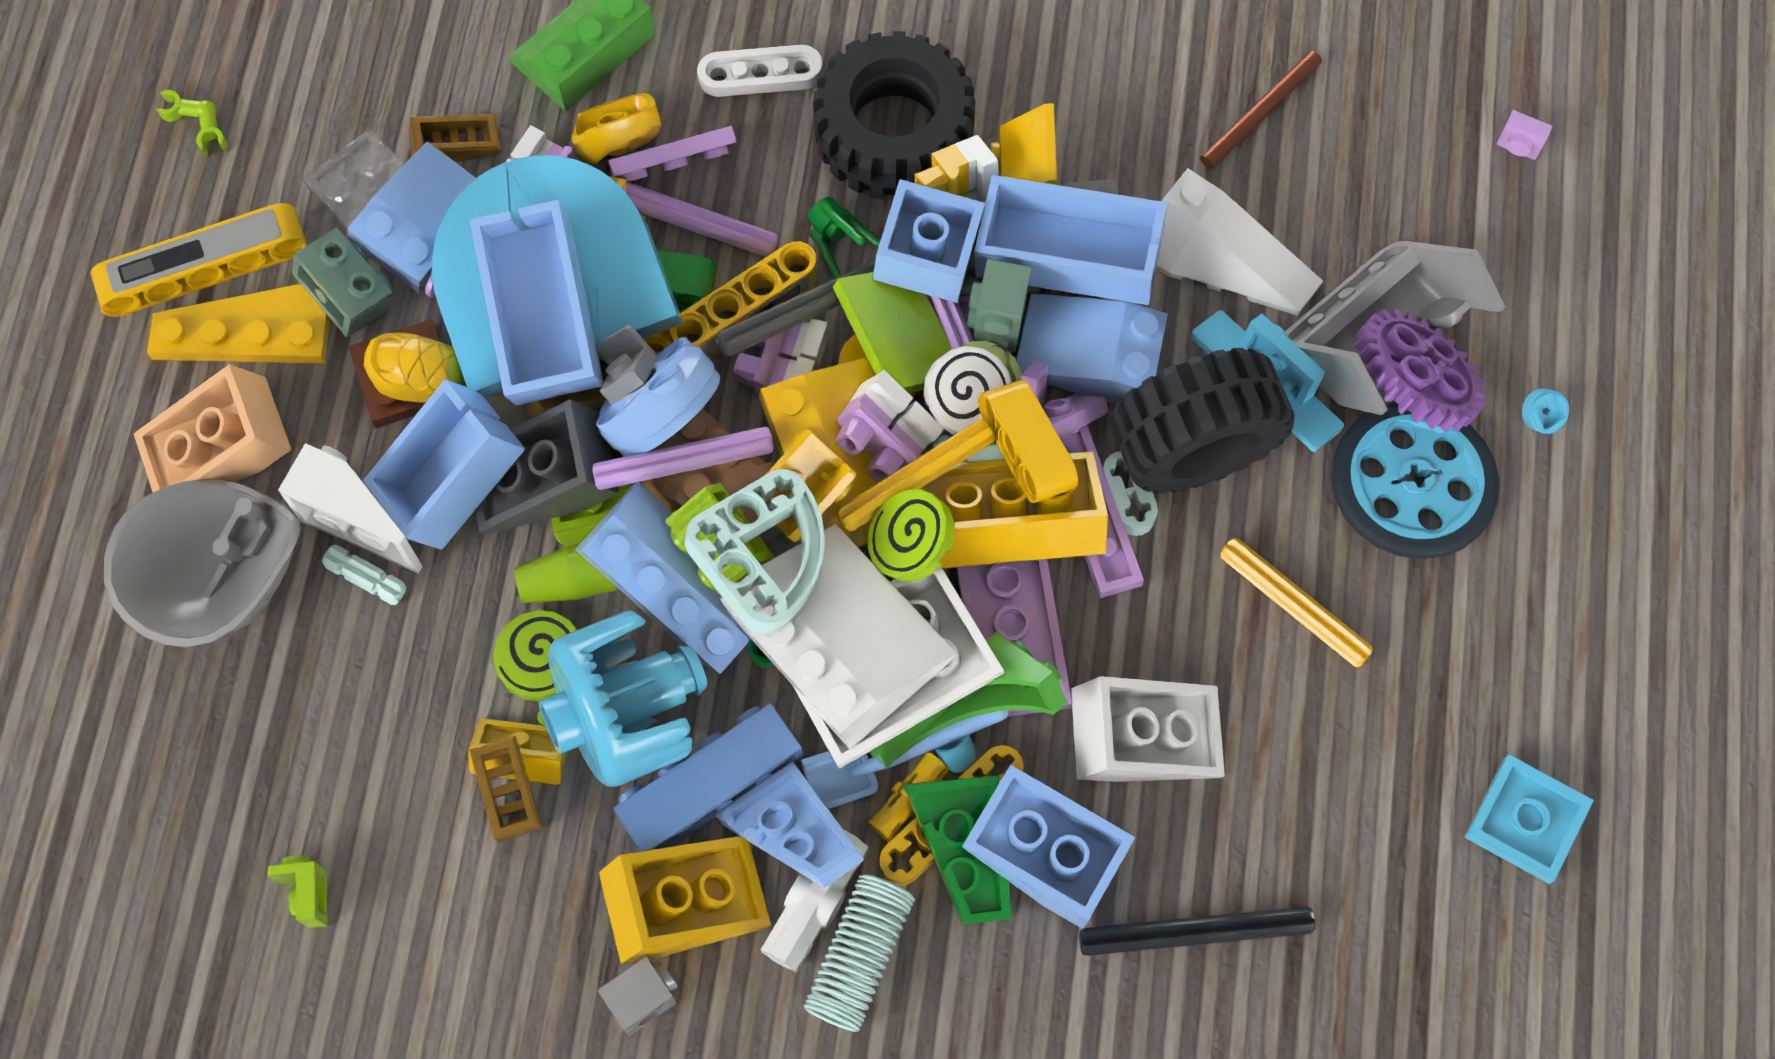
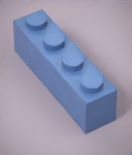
(708, 781)

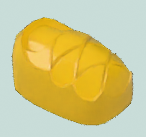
(616, 127)
(410, 366)

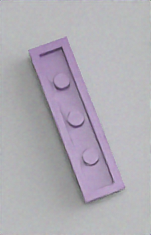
(1117, 568)

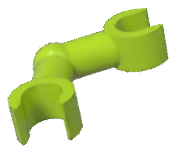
(204, 110)

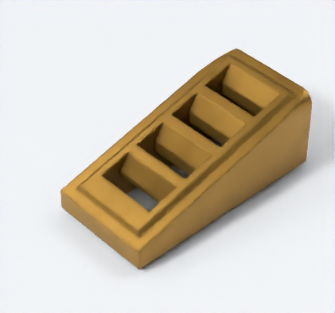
(437, 126)
(494, 812)

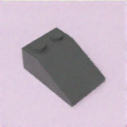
(552, 472)

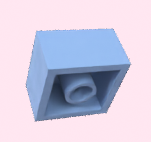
(928, 241)

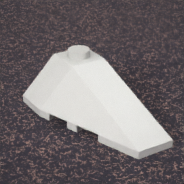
(1225, 247)

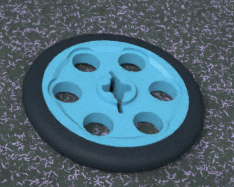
(1403, 534)

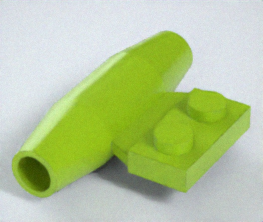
(565, 572)

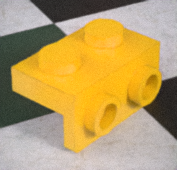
(822, 472)

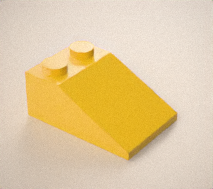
(682, 897)

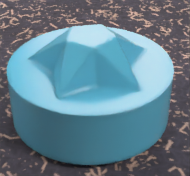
(1545, 410)

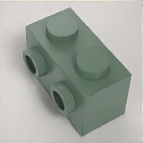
(342, 281)
(999, 304)

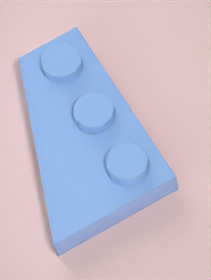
(793, 826)

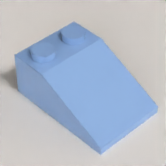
(406, 213)
(1092, 343)
(1048, 846)

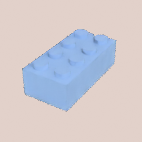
(1073, 238)
(536, 303)

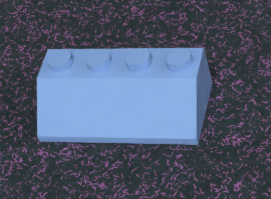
(643, 562)

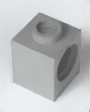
(639, 995)

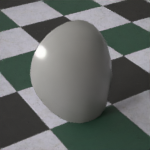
(198, 560)

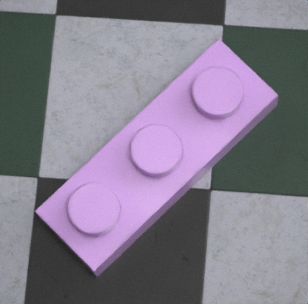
(672, 154)

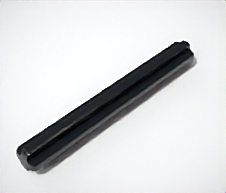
(1196, 931)

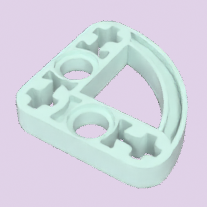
(733, 534)

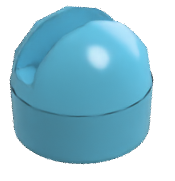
(958, 754)

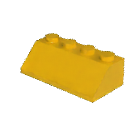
(1003, 526)

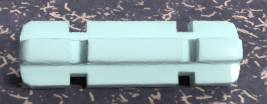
(364, 574)

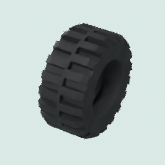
(889, 68)
(1202, 420)

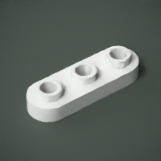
(741, 66)

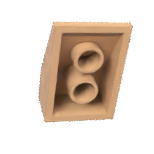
(214, 432)

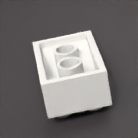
(335, 501)
(1146, 730)

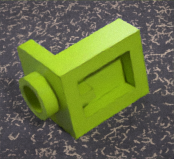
(309, 896)

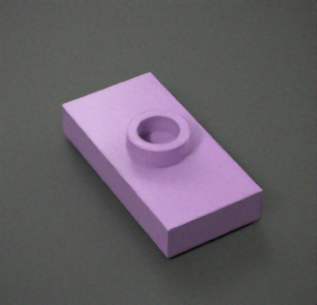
(1074, 412)

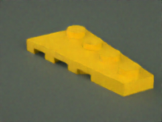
(252, 327)

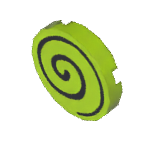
(910, 535)
(523, 653)

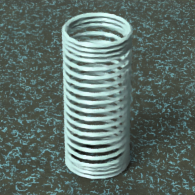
(868, 951)

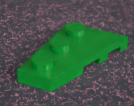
(947, 816)

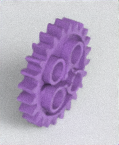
(1420, 370)

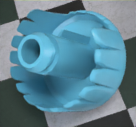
(610, 705)

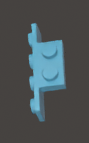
(1296, 370)

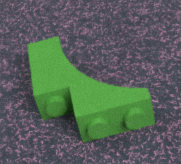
(1022, 687)

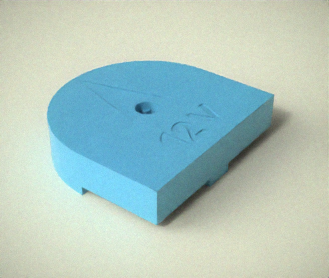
(612, 243)

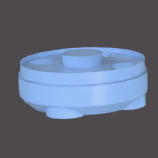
(672, 395)

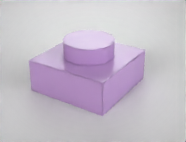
(1524, 135)

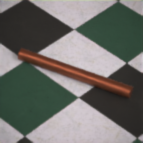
(1261, 109)

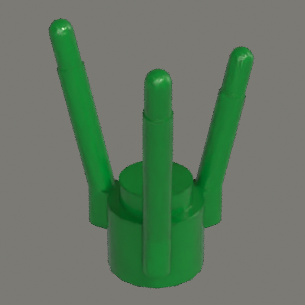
(834, 223)

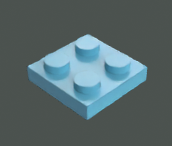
(1529, 819)

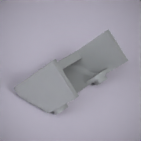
(1403, 276)

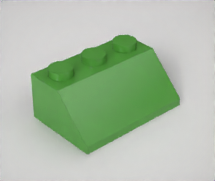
(583, 46)

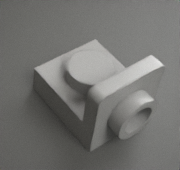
(628, 360)

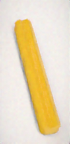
(917, 473)
(1296, 602)

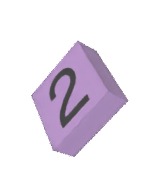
(1036, 377)

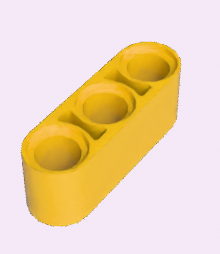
(1028, 441)

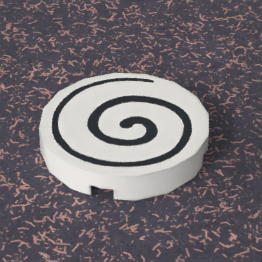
(957, 381)

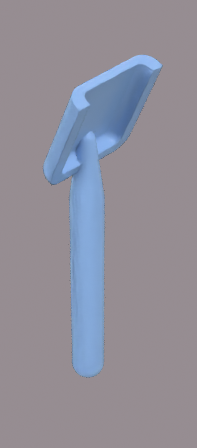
(858, 778)

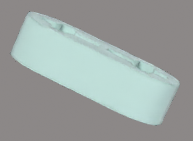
(1143, 499)

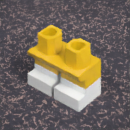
(961, 169)

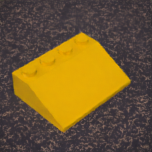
(816, 403)

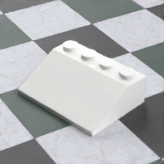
(853, 643)
(970, 670)

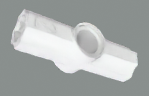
(806, 913)

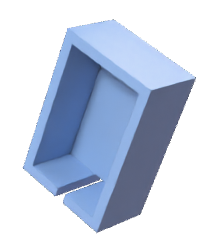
(443, 465)

